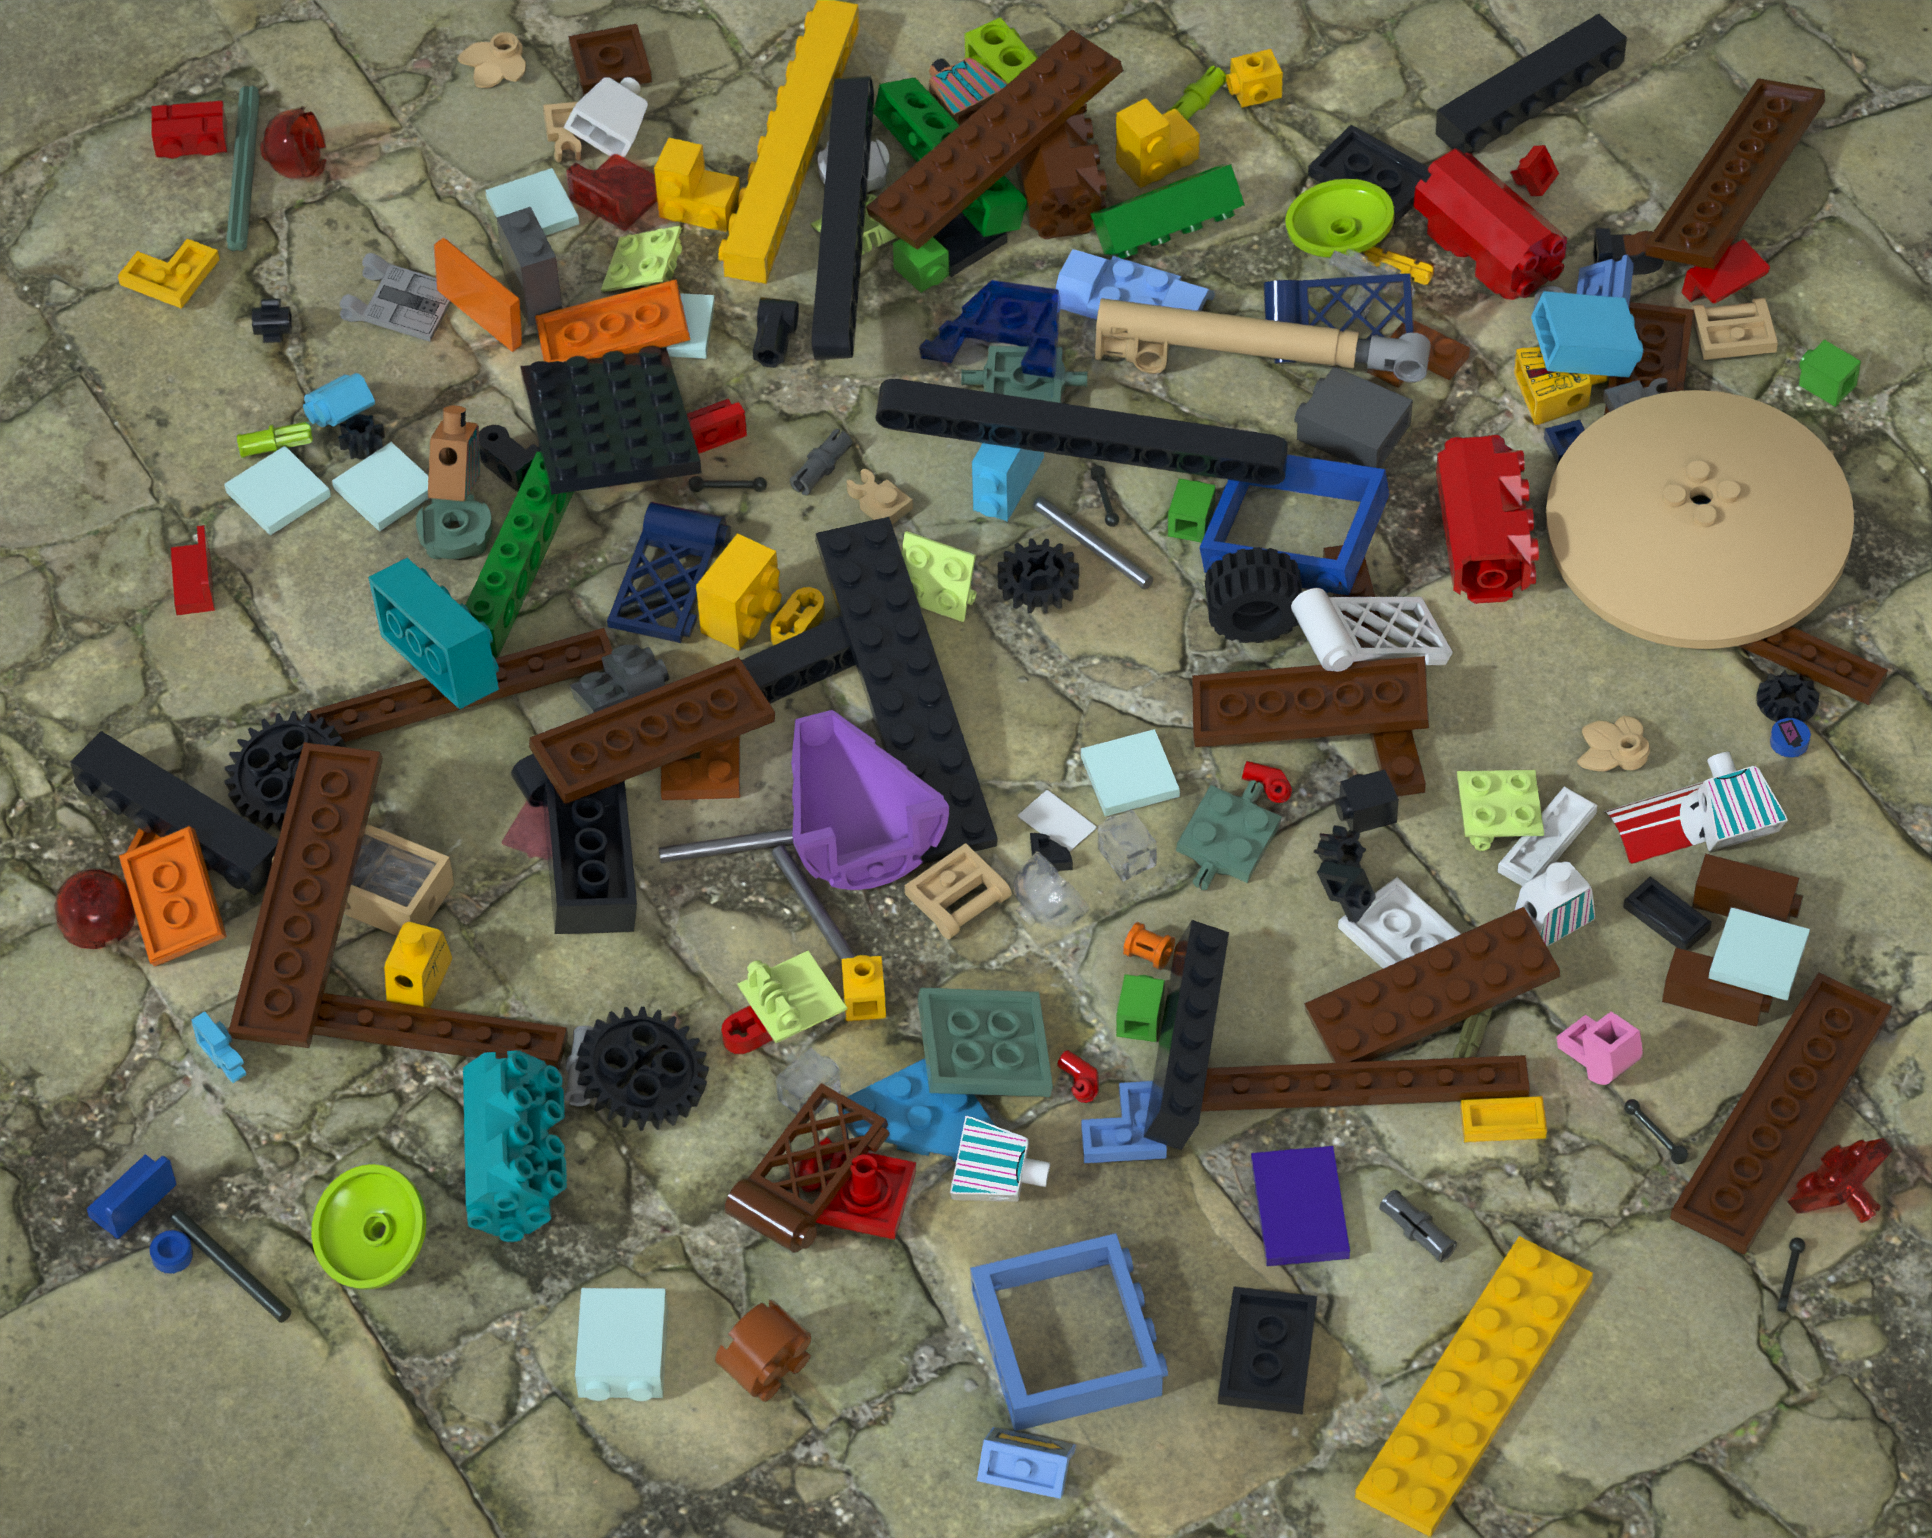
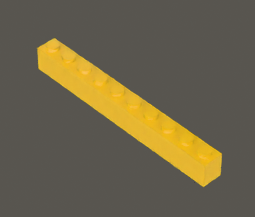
(790, 141)

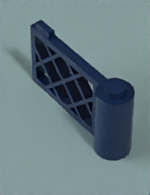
(1290, 301)
(679, 534)

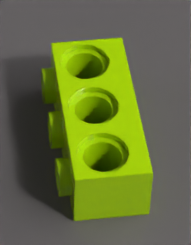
(999, 49)

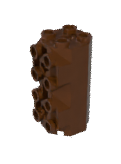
(1063, 180)

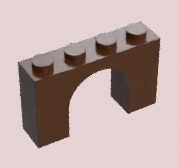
(1718, 888)

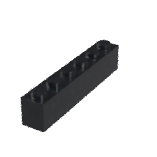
(1531, 85)
(167, 804)
(1186, 1035)

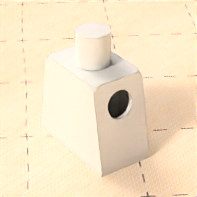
(609, 116)

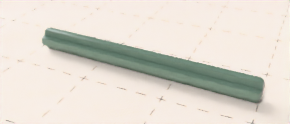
(243, 168)

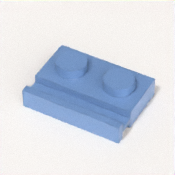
(1607, 278)

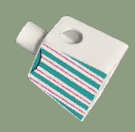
(1737, 804)
(1557, 901)
(994, 1164)

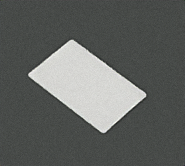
(1057, 819)

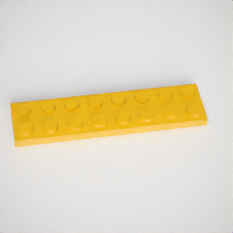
(1473, 1386)

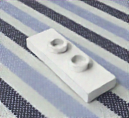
(1562, 824)

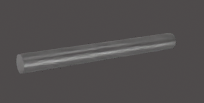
(1093, 542)
(726, 845)
(812, 903)

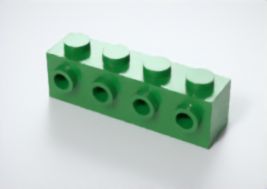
(1167, 210)

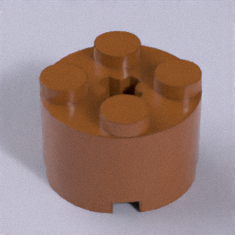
(764, 1350)

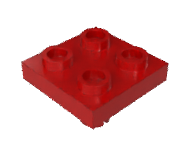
(872, 1195)

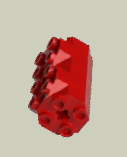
(1487, 220)
(1486, 518)

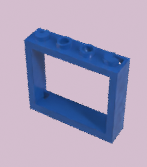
(1318, 478)

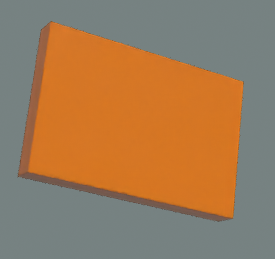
(478, 294)
(172, 896)

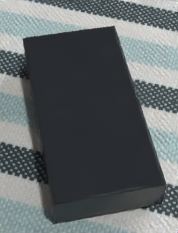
(1667, 914)

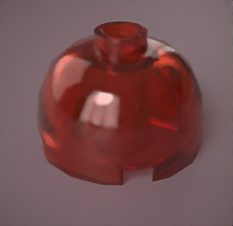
(294, 144)
(94, 908)

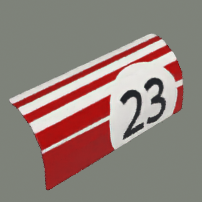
(1660, 823)

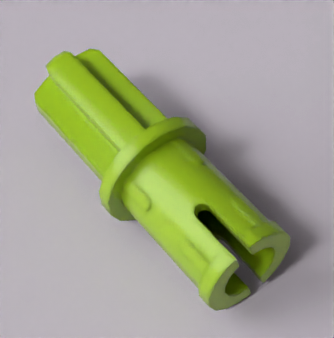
(274, 439)

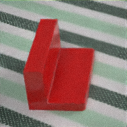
(1734, 271)
(193, 576)

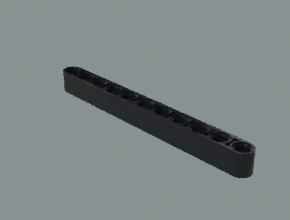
(843, 219)
(1082, 432)
(775, 670)

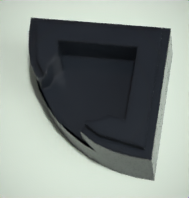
(1052, 851)

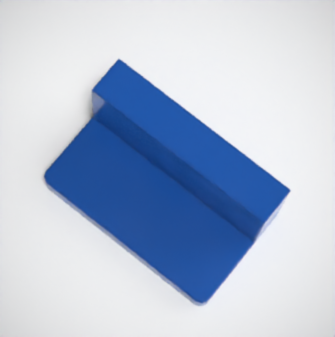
(133, 1195)

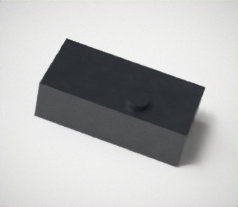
(590, 861)

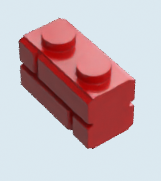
(189, 129)

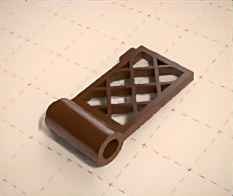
(784, 1215)

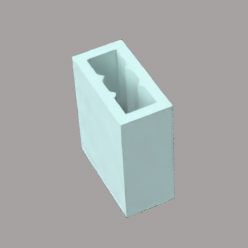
(621, 1343)

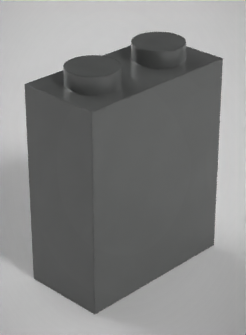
(529, 264)
(1353, 419)

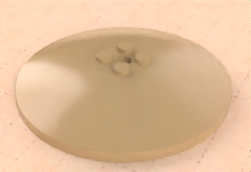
(1690, 570)

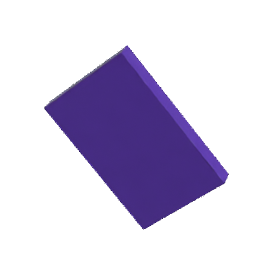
(1300, 1206)

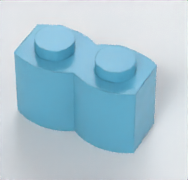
(338, 400)

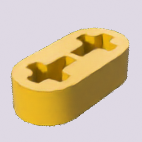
(791, 615)

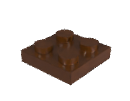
(609, 54)

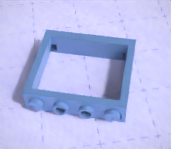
(1082, 1397)

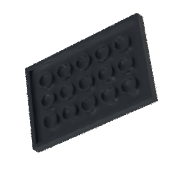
(609, 420)

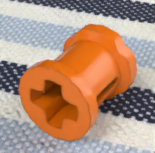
(1149, 945)

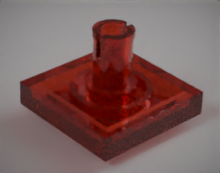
(1842, 1179)

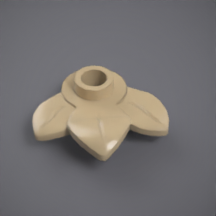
(495, 60)
(1614, 745)

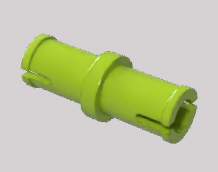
(1198, 94)

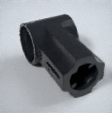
(774, 323)

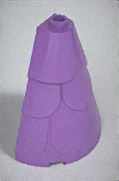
(858, 807)

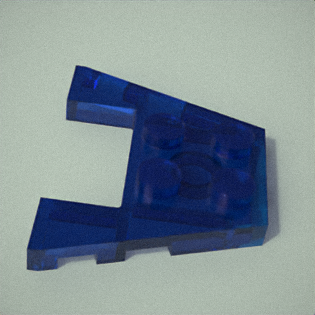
(1005, 315)

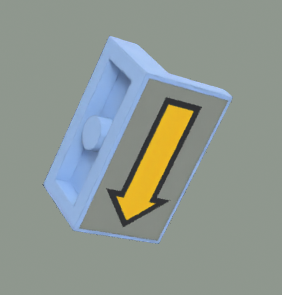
(1025, 1462)

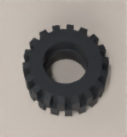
(1252, 594)

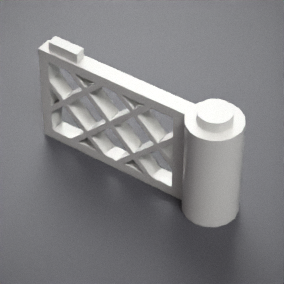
(1334, 634)

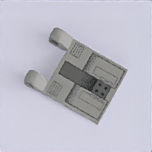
(402, 301)

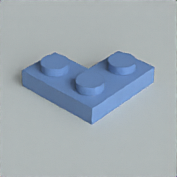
(1123, 1136)

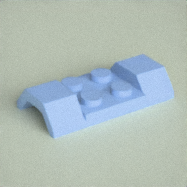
(1089, 278)

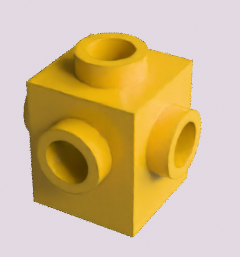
(1255, 78)

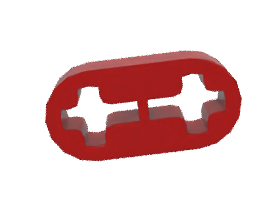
(745, 1021)

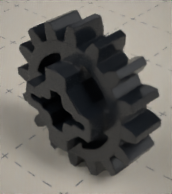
(1038, 575)

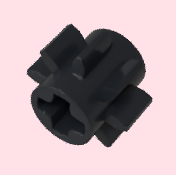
(272, 320)
(361, 436)
(1340, 847)

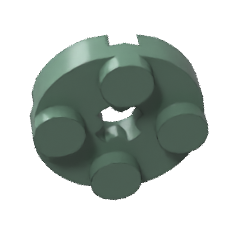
(459, 542)

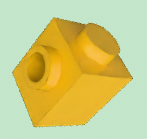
(863, 988)

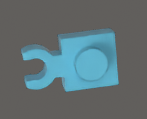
(214, 1041)

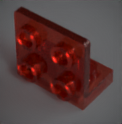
(614, 192)

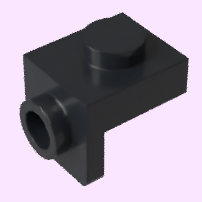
(1349, 887)

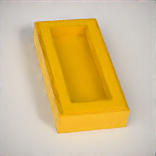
(1503, 1119)

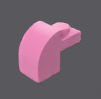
(1602, 1046)

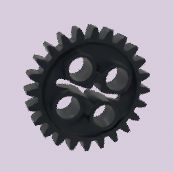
(276, 747)
(616, 1044)

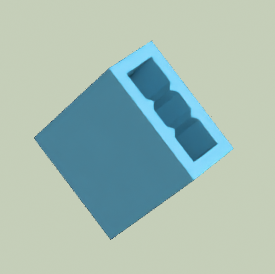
(1586, 334)
(1001, 478)

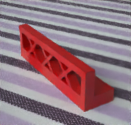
(717, 425)

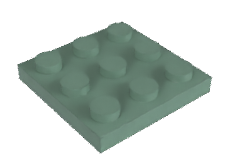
(984, 1042)

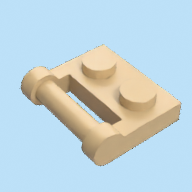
(1734, 329)
(949, 882)

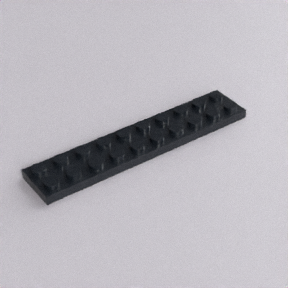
(904, 675)

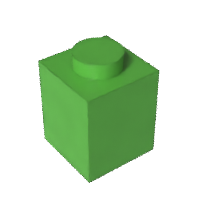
(923, 266)
(1829, 372)
(1191, 510)
(1140, 1008)

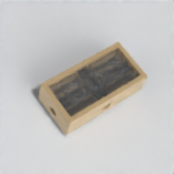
(397, 882)

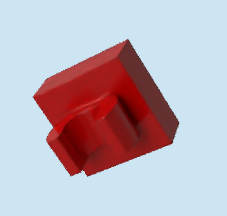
(1536, 171)

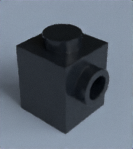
(1367, 801)

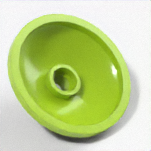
(1340, 217)
(349, 1225)

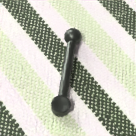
(1098, 474)
(697, 484)
(1678, 1153)
(1796, 1246)

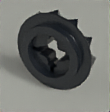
(1776, 708)

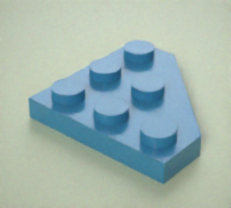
(915, 1118)

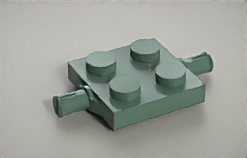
(1005, 376)
(1228, 834)

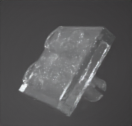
(1356, 265)

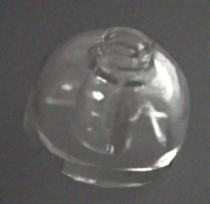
(1046, 895)

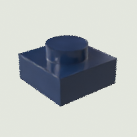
(1561, 437)

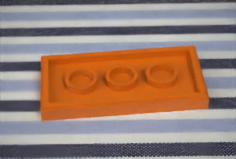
(615, 324)

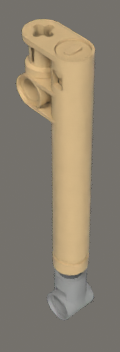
(1146, 331)

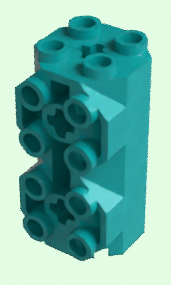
(509, 1155)

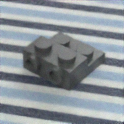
(626, 675)

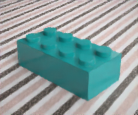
(434, 633)

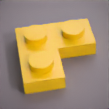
(170, 281)

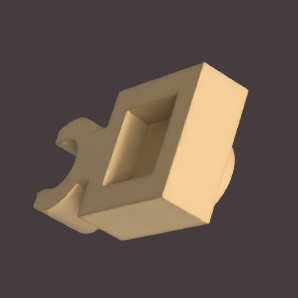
(555, 119)
(881, 499)

